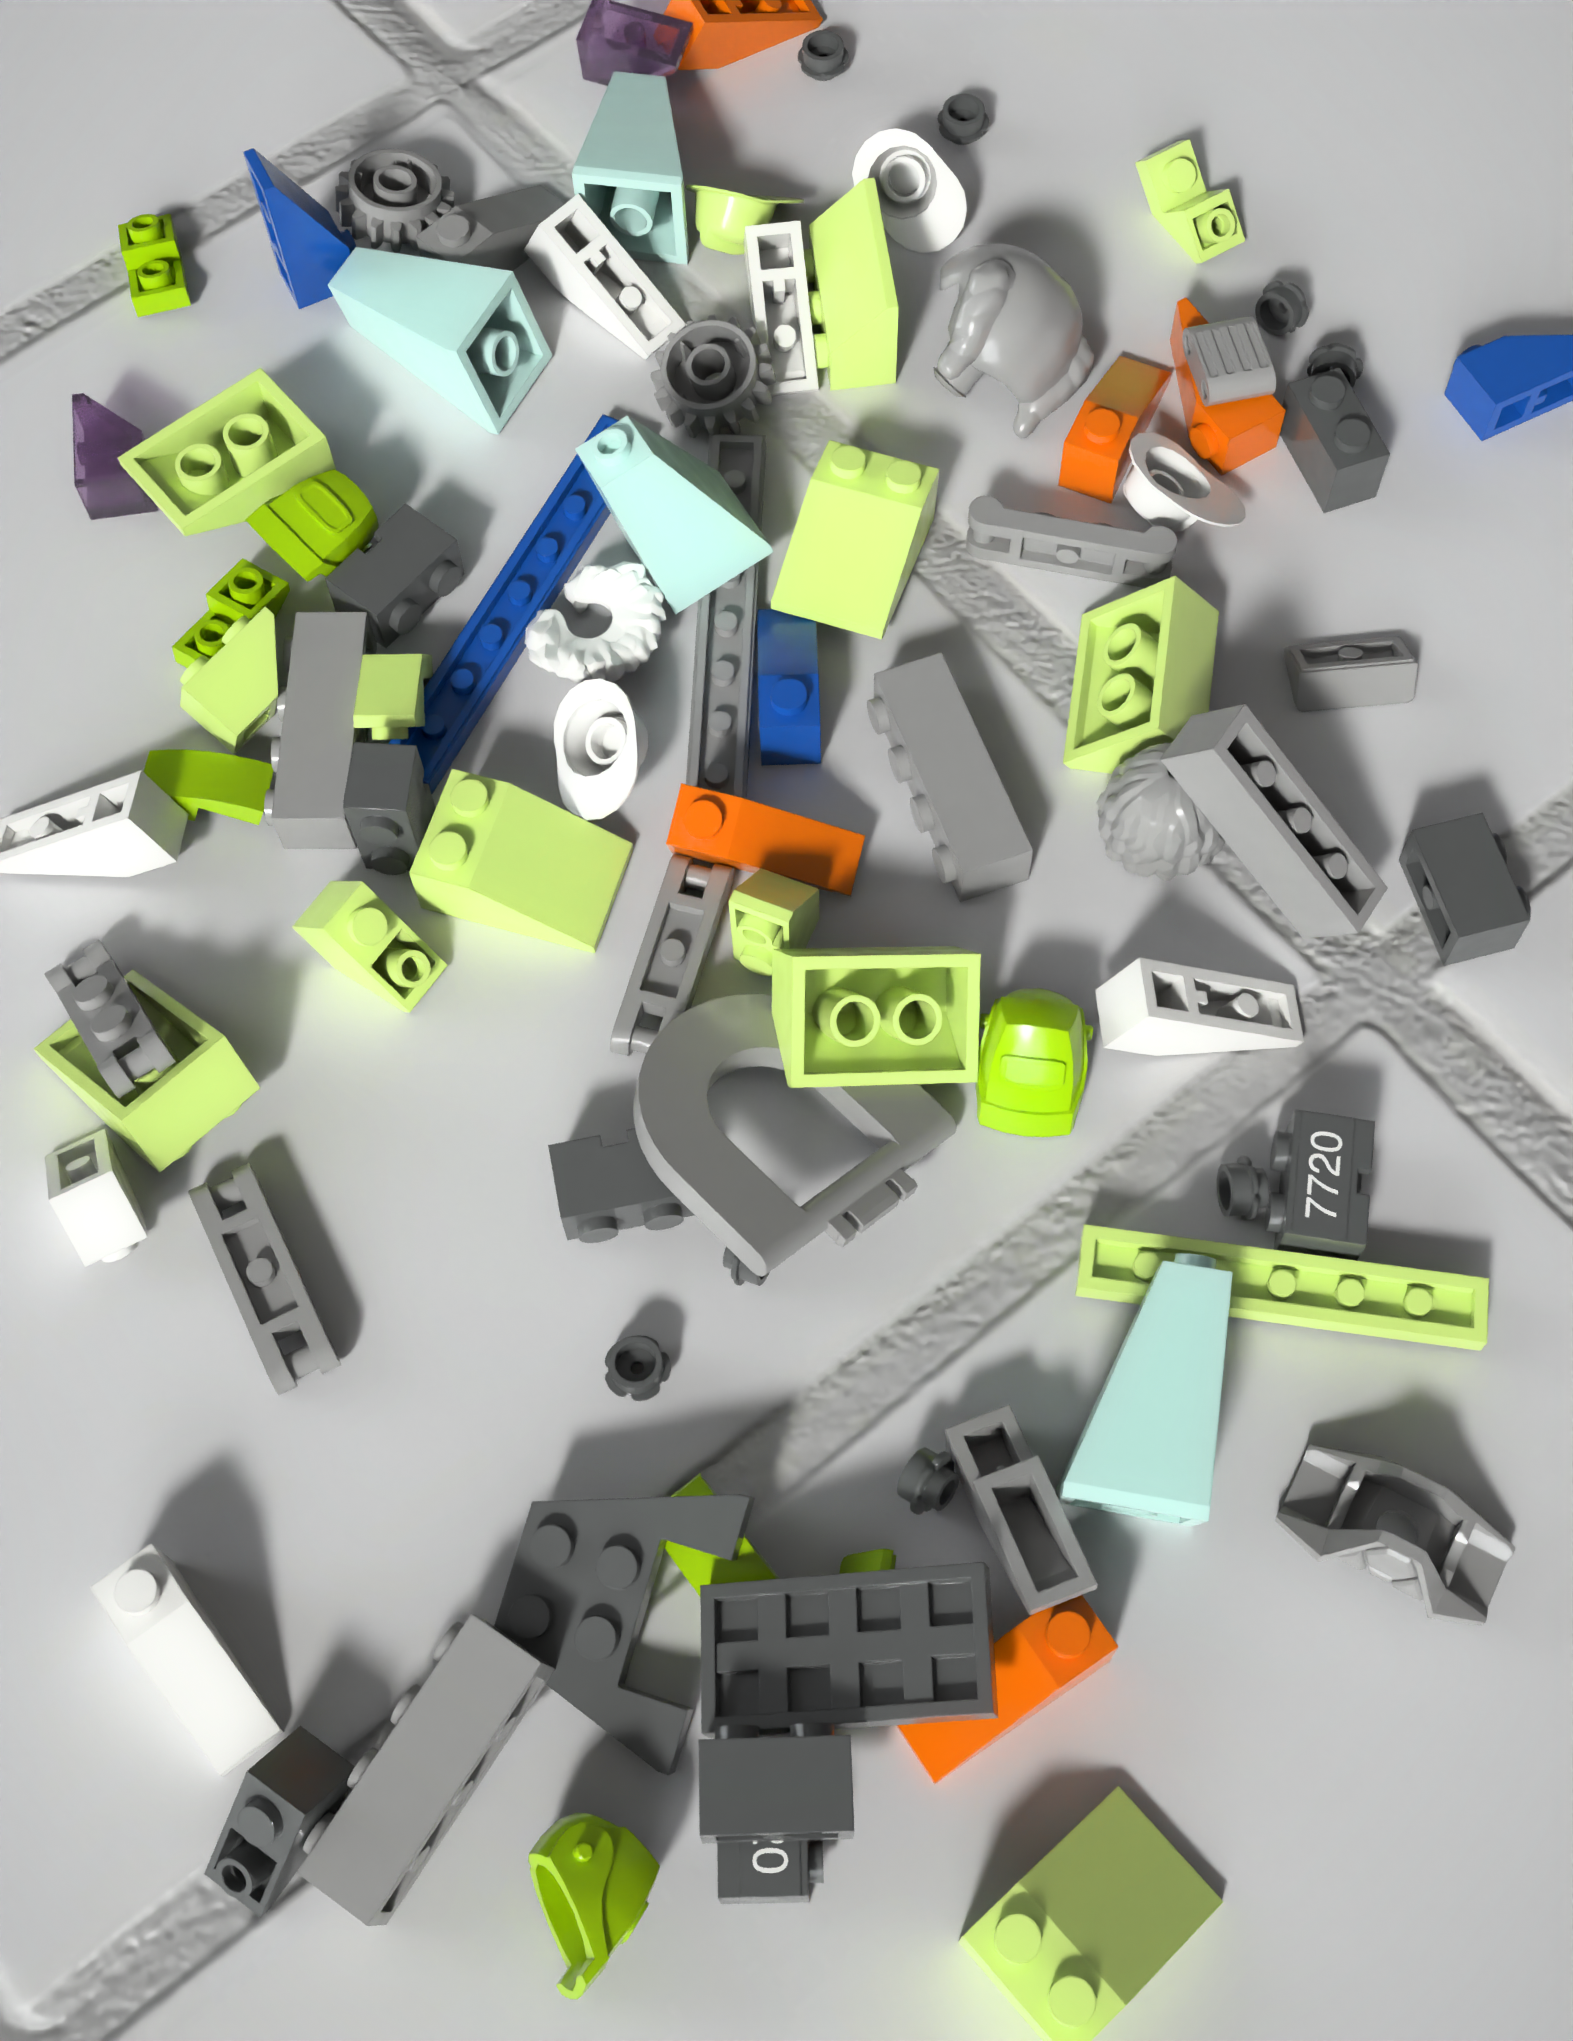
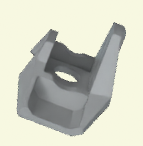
(1456, 1550)

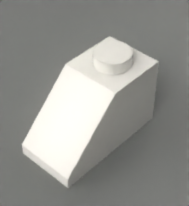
(94, 1199)

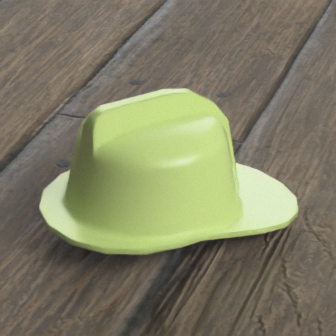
(724, 214)

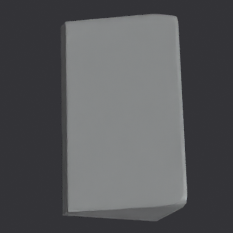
(1351, 673)

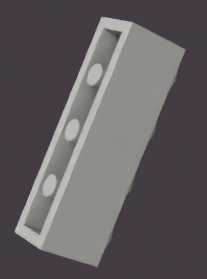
(317, 729)
(950, 778)
(1274, 822)
(424, 1770)

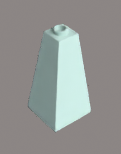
(634, 170)
(449, 326)
(672, 511)
(1158, 1412)

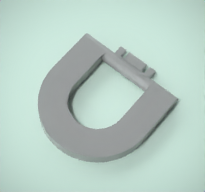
(722, 1182)

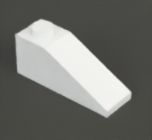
(602, 278)
(781, 304)
(96, 832)
(1194, 1010)
(186, 1658)

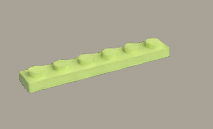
(1298, 1287)

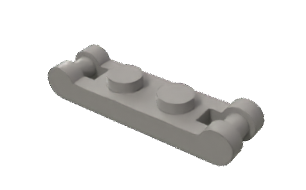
(1069, 545)
(672, 951)
(109, 1019)
(263, 1278)

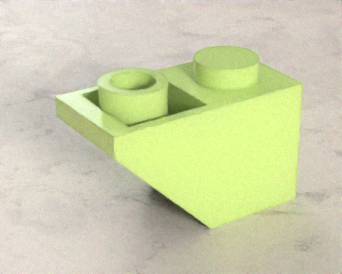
(238, 685)
(770, 915)
(370, 943)

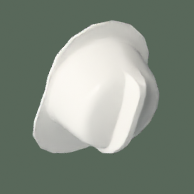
(916, 190)
(1174, 489)
(598, 748)

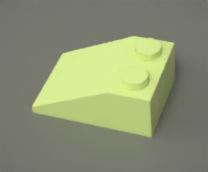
(229, 456)
(856, 539)
(518, 863)
(168, 1107)
(1091, 1922)

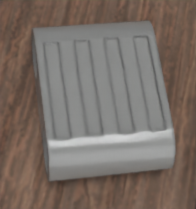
(1229, 361)

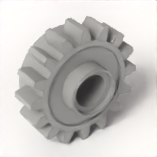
(392, 197)
(709, 349)

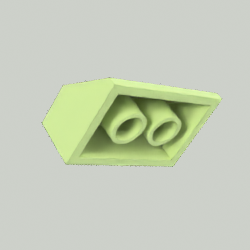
(853, 292)
(1139, 674)
(877, 1015)

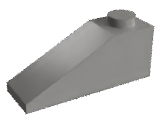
(490, 229)

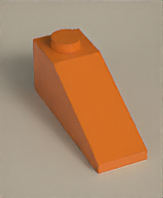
(739, 28)
(1111, 415)
(1228, 431)
(758, 836)
(1033, 1668)

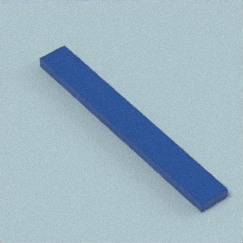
(497, 629)

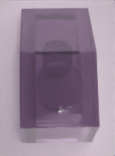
(629, 41)
(98, 476)

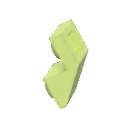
(1196, 218)
(391, 694)

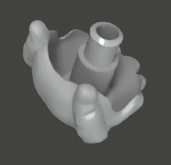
(1016, 326)

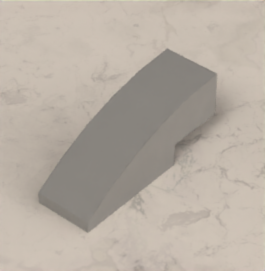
(1019, 1510)

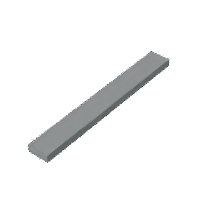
(727, 639)

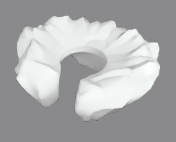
(622, 647)

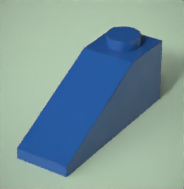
(300, 232)
(1511, 381)
(788, 689)

